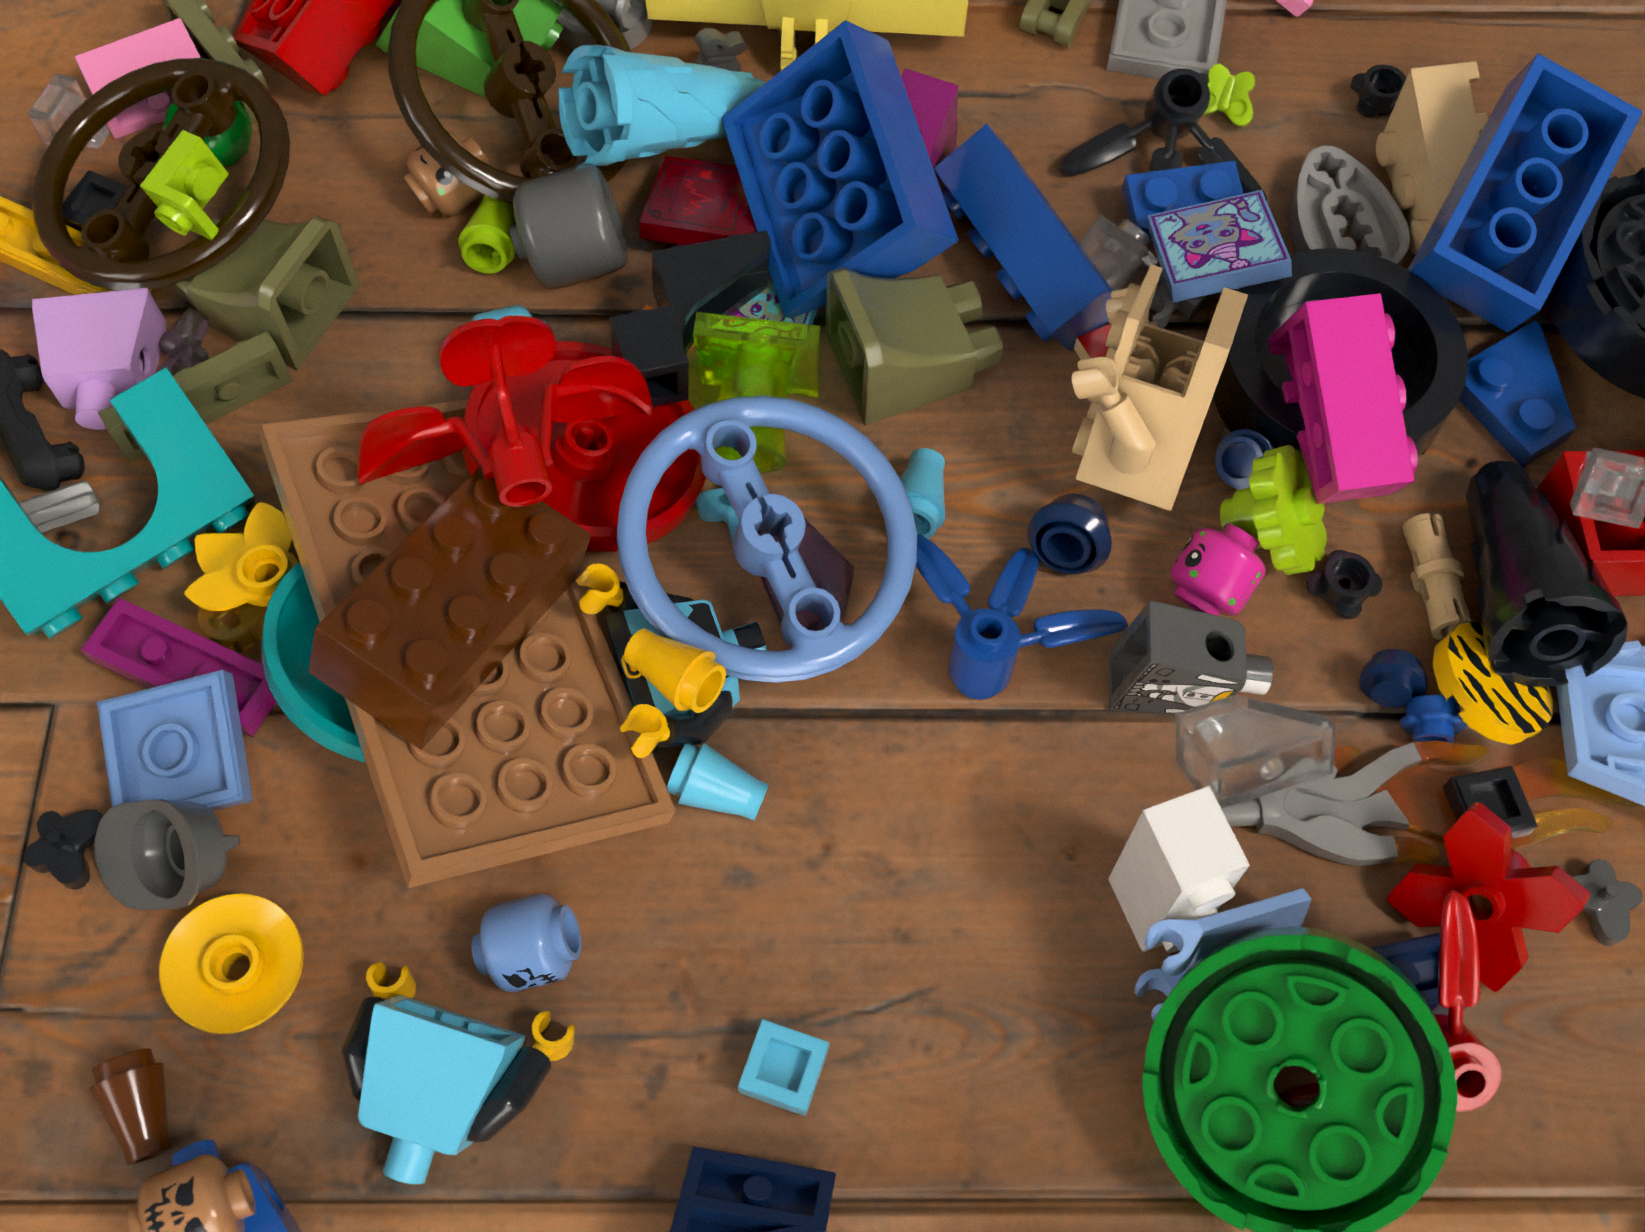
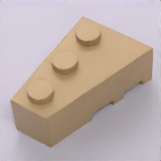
(1429, 141)

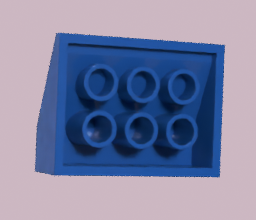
(838, 169)

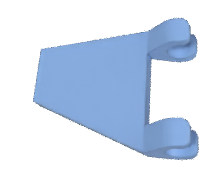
(1202, 935)

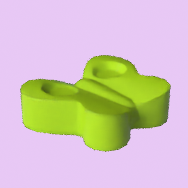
(1230, 95)

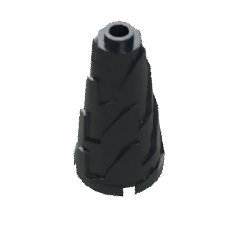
(1536, 591)

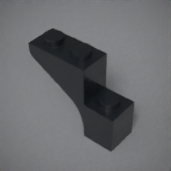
(687, 280)

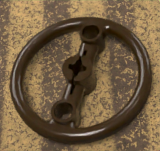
(512, 87)
(113, 239)

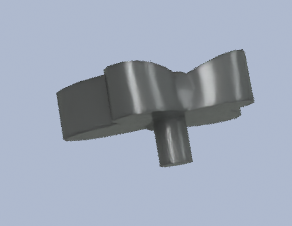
(719, 49)
(1608, 902)

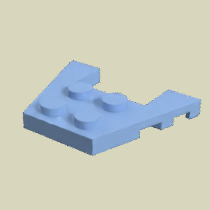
(1606, 724)

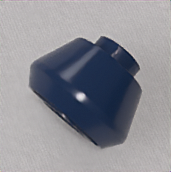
(1071, 534)

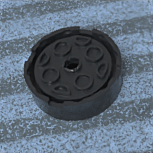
(1602, 287)
(1426, 349)

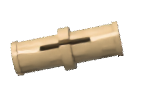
(1436, 574)

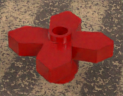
(1500, 891)

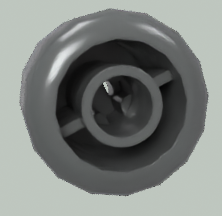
(568, 226)

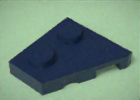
(751, 1195)

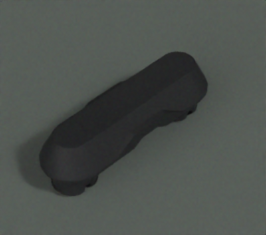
(33, 457)

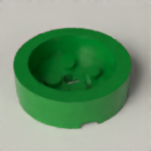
(1316, 1004)

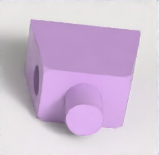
(97, 347)

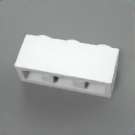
(1177, 864)

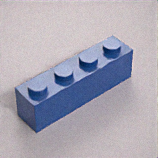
(1026, 237)

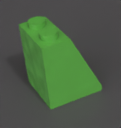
(460, 52)

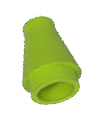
(487, 237)

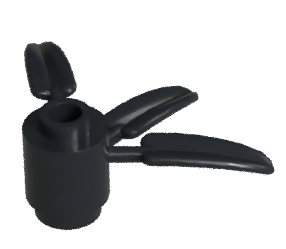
(1170, 114)

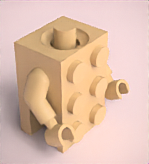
(1149, 395)

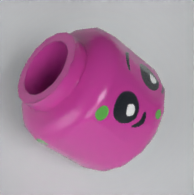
(1218, 570)

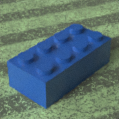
(1525, 193)

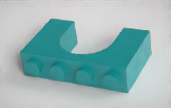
(196, 492)

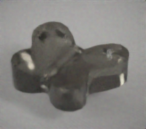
(184, 342)

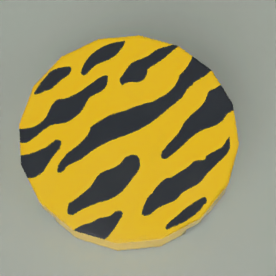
(1490, 703)

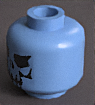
(527, 942)

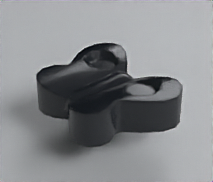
(63, 846)

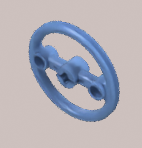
(728, 425)

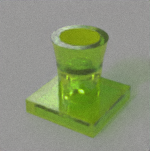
(758, 360)

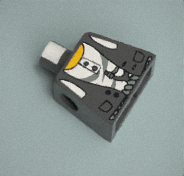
(1181, 661)

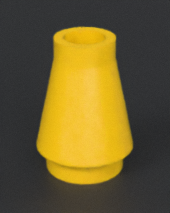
(677, 670)

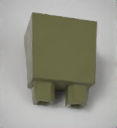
(279, 282)
(905, 339)

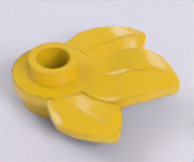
(240, 562)

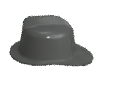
(160, 852)

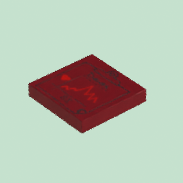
(695, 203)

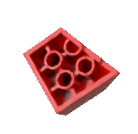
(310, 38)

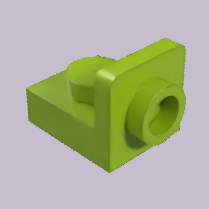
(184, 184)

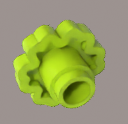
(1280, 511)

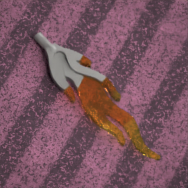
(1406, 795)

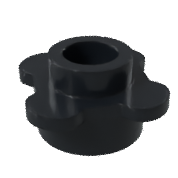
(1378, 89)
(1355, 572)

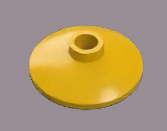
(206, 946)

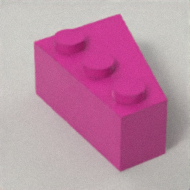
(1347, 397)

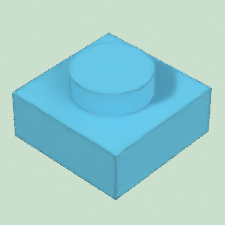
(783, 1067)

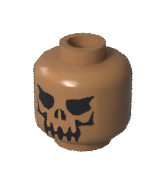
(193, 1198)

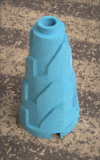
(644, 103)

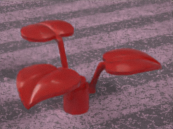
(516, 458)

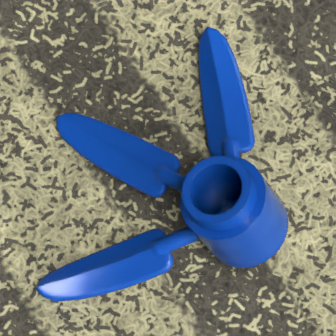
(989, 639)

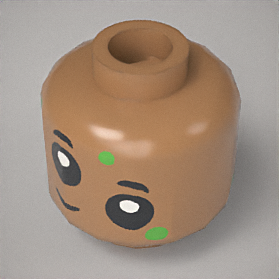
(438, 187)

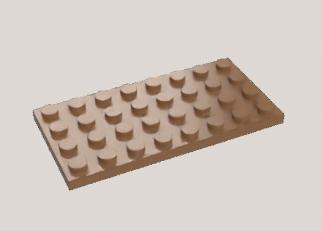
(535, 747)

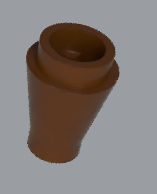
(134, 1103)

